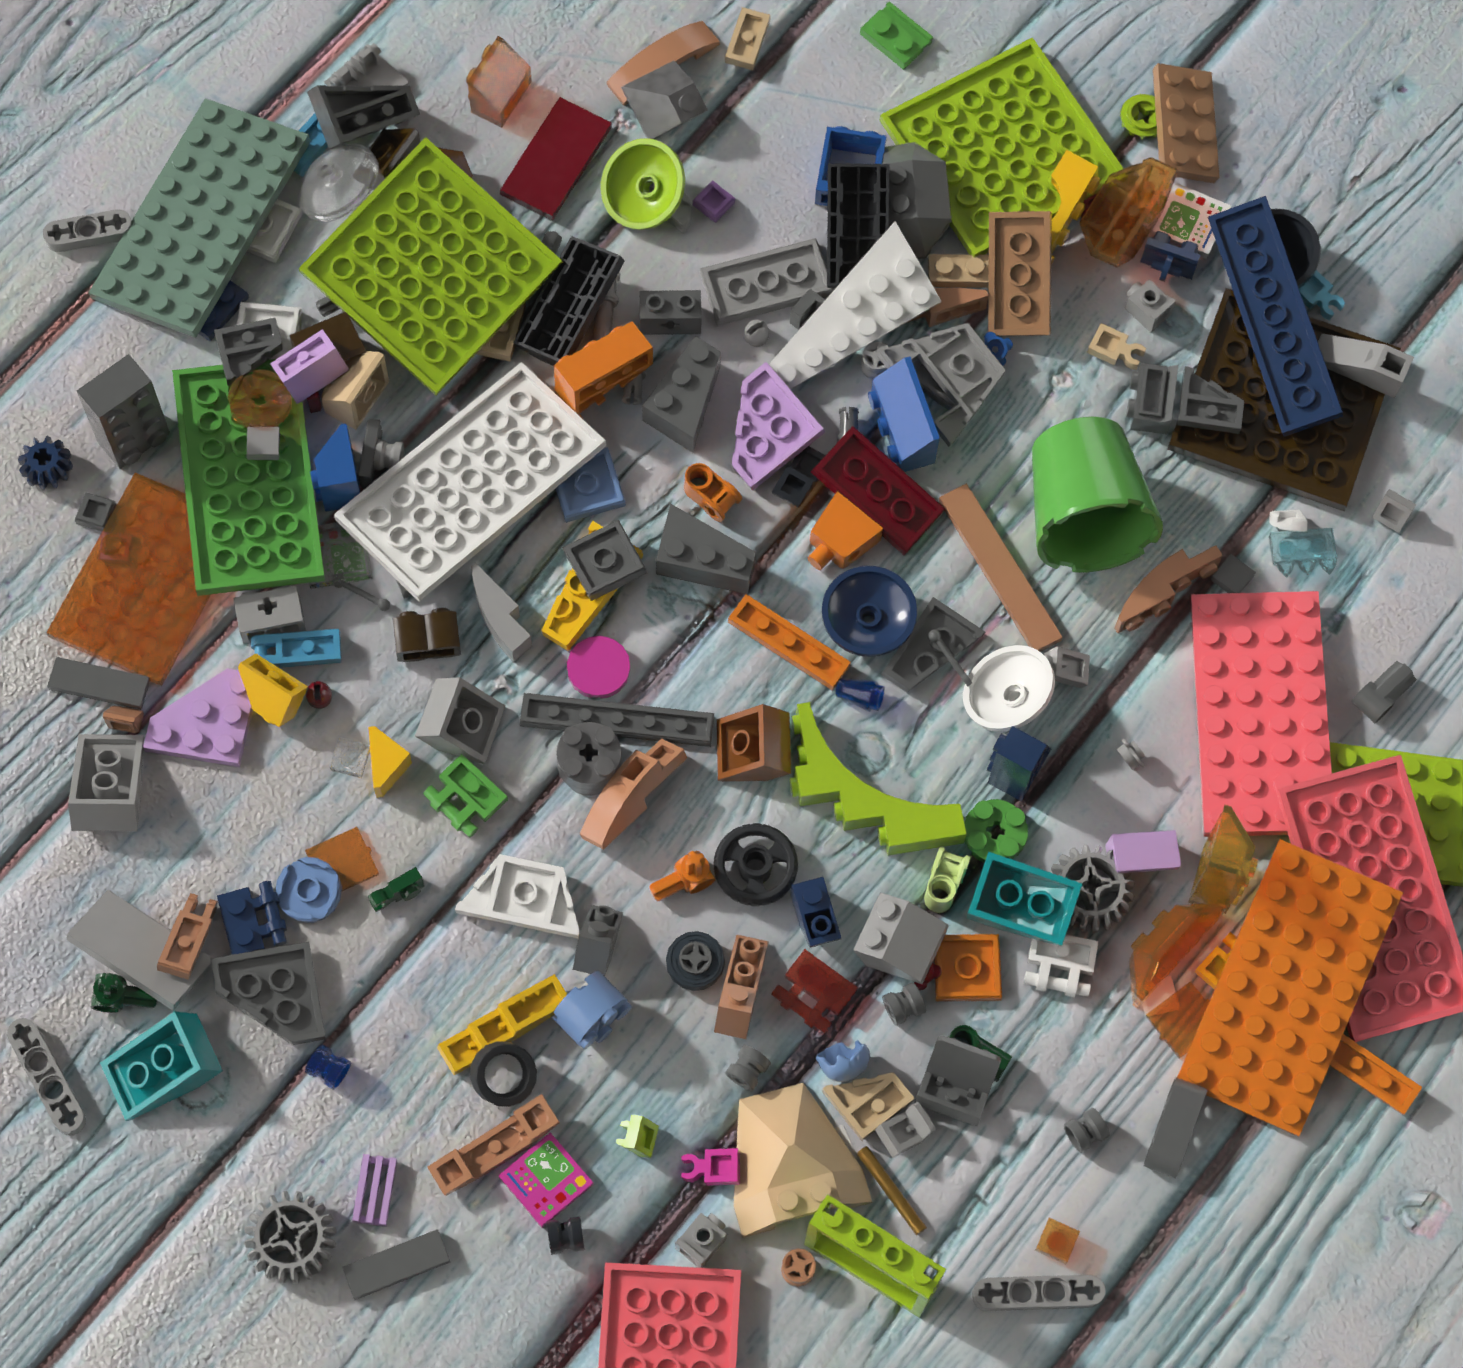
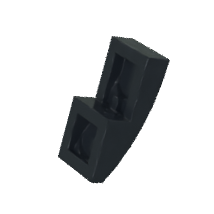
(797, 478)

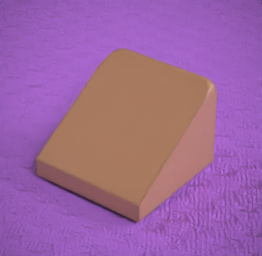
(123, 718)

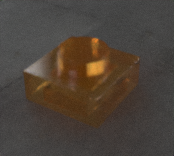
(1057, 1240)

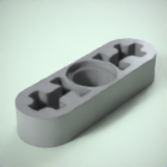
(76, 223)

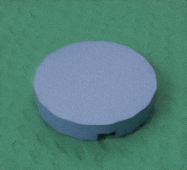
(308, 890)

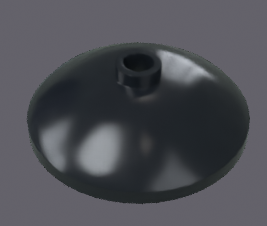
(1300, 243)

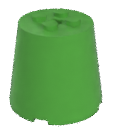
(1090, 497)

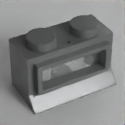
(1153, 398)

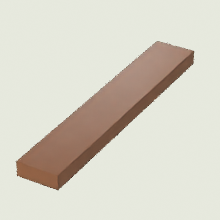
(1000, 568)

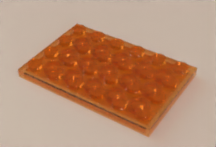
(137, 585)

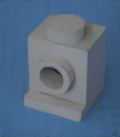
(1150, 312)
(695, 1250)

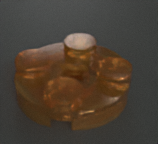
(253, 386)

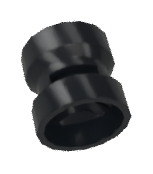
(565, 1235)

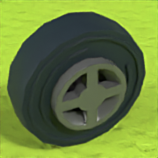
(695, 948)

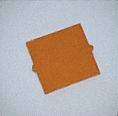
(347, 857)
(1179, 1018)

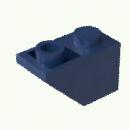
(815, 912)

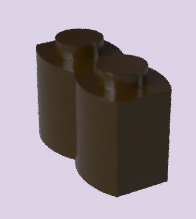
(426, 635)

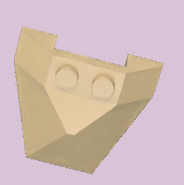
(790, 1161)

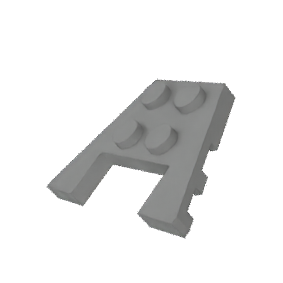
(960, 367)

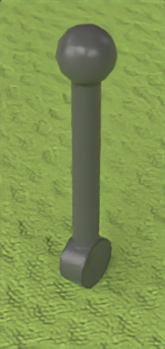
(383, 604)
(935, 636)

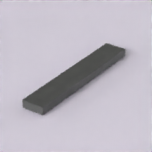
(624, 719)

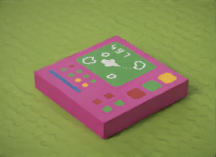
(546, 1180)

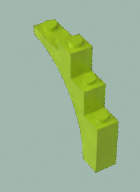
(904, 823)

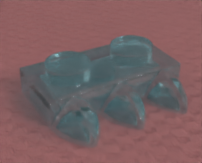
(1303, 549)

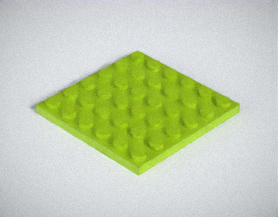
(1000, 138)
(430, 266)

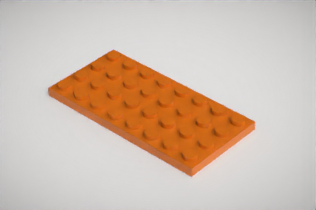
(1289, 987)

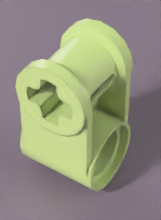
(945, 875)

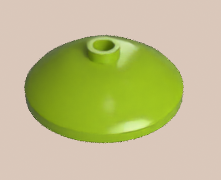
(628, 179)

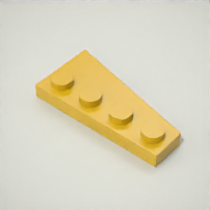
(573, 609)

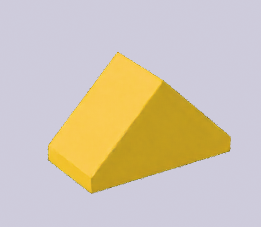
(387, 761)

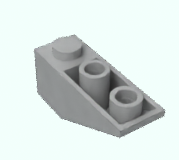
(1366, 362)

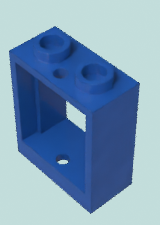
(846, 140)

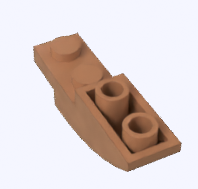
(1157, 588)
(625, 792)

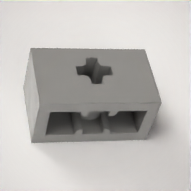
(285, 617)

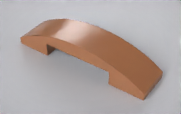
(678, 45)
(494, 1147)

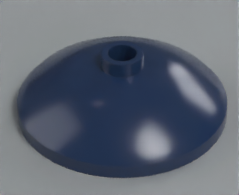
(871, 593)

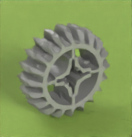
(1104, 886)
(276, 1244)

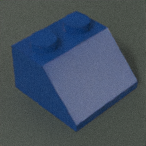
(335, 473)

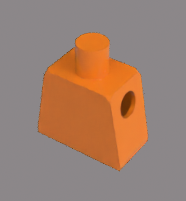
(842, 534)

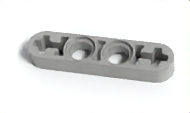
(48, 1075)
(1038, 1287)

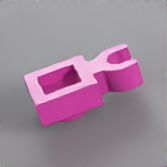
(718, 1167)

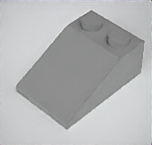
(106, 783)

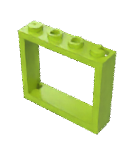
(873, 1256)

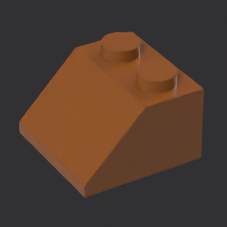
(754, 745)

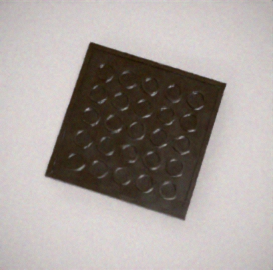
(1309, 463)

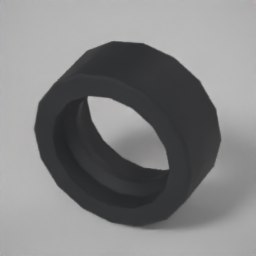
(526, 1085)

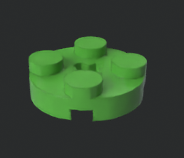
(998, 813)

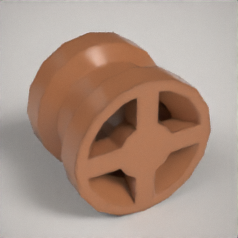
(803, 1264)

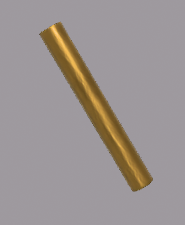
(891, 1190)

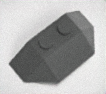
(918, 195)

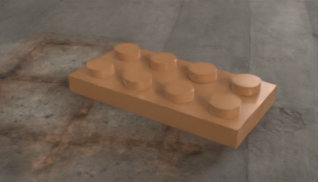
(1186, 122)
(1020, 273)

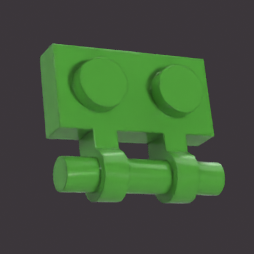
(472, 788)

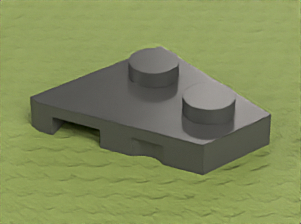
(1208, 405)

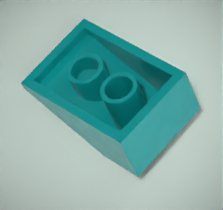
(1024, 900)
(161, 1064)

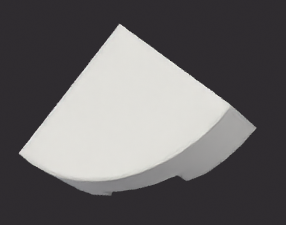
(1288, 520)

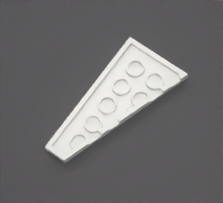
(869, 303)

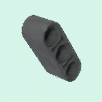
(1175, 1127)

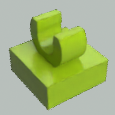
(640, 1136)

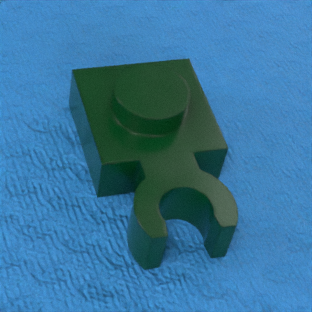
(403, 887)

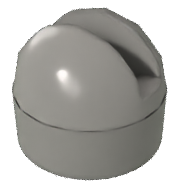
(759, 336)

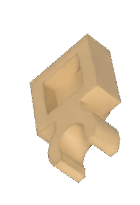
(1111, 344)

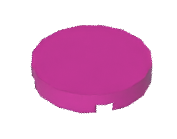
(598, 667)

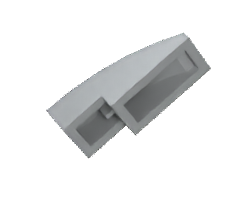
(500, 615)

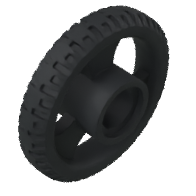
(781, 851)

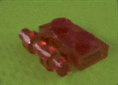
(819, 982)

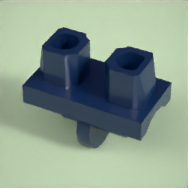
(1170, 258)

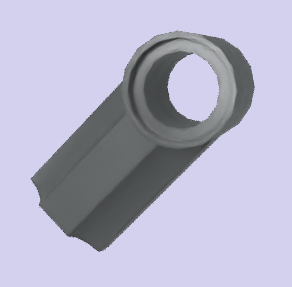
(1379, 697)

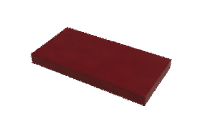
(556, 158)
(878, 489)

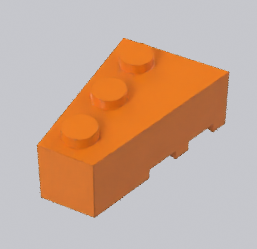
(602, 366)

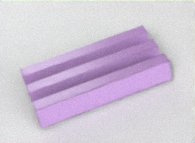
(378, 1161)

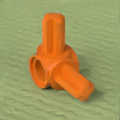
(690, 874)

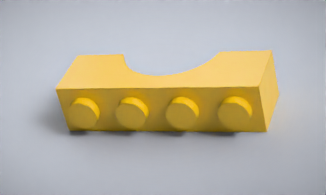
(1073, 181)

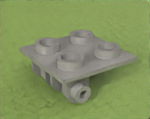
(366, 70)

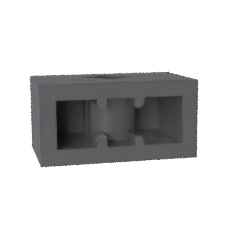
(670, 312)

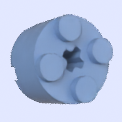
(591, 1010)

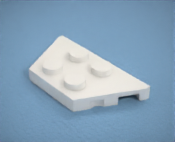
(523, 896)

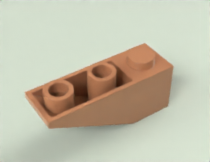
(740, 987)

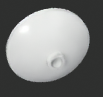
(1002, 679)

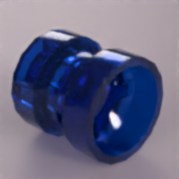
(327, 1067)

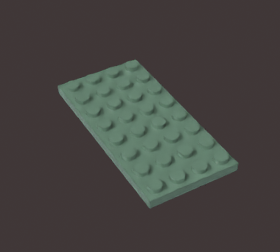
(200, 217)

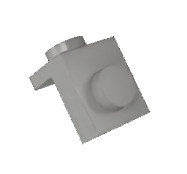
(905, 1130)

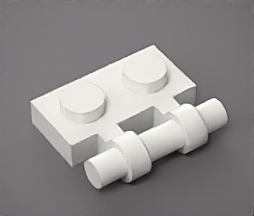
(1074, 955)

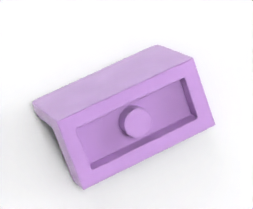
(309, 366)
(1145, 851)

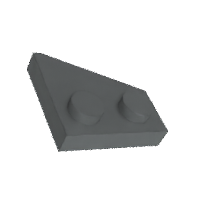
(247, 346)

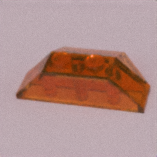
(1127, 210)
(1168, 945)

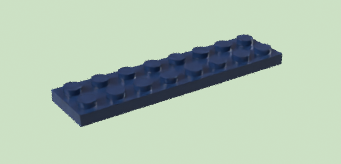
(1275, 316)

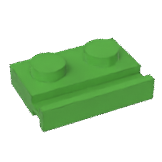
(896, 35)

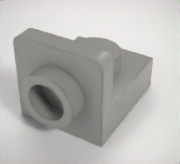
(1069, 666)

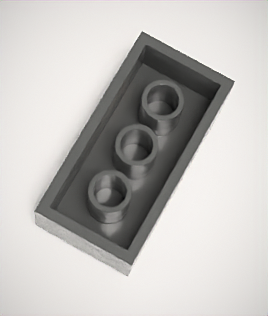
(124, 412)

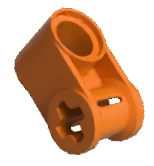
(715, 495)

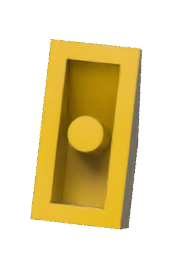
(271, 690)

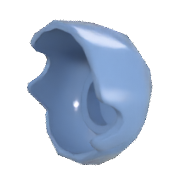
(843, 1063)

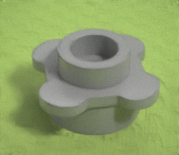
(1131, 754)

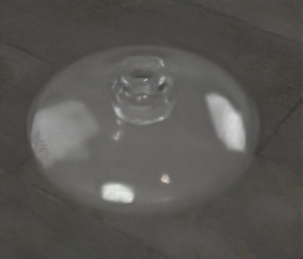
(337, 182)

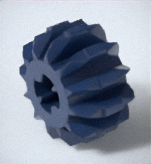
(37, 455)

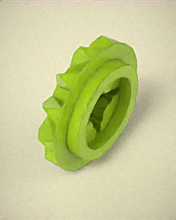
(1130, 112)

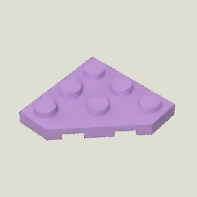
(770, 427)
(204, 723)

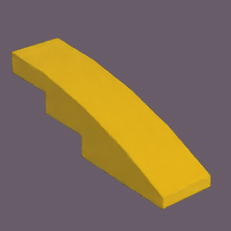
(505, 1024)

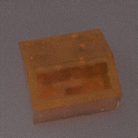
(498, 82)

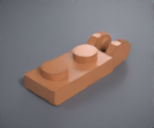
(186, 939)

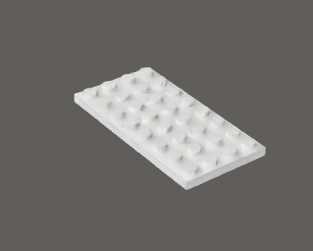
(470, 481)

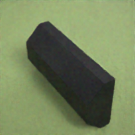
(855, 215)
(568, 301)

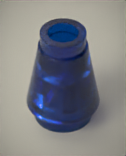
(861, 693)

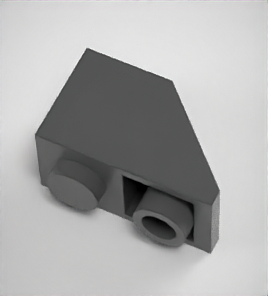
(597, 940)

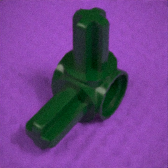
(112, 993)

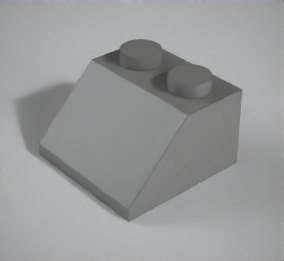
(460, 719)
(900, 938)

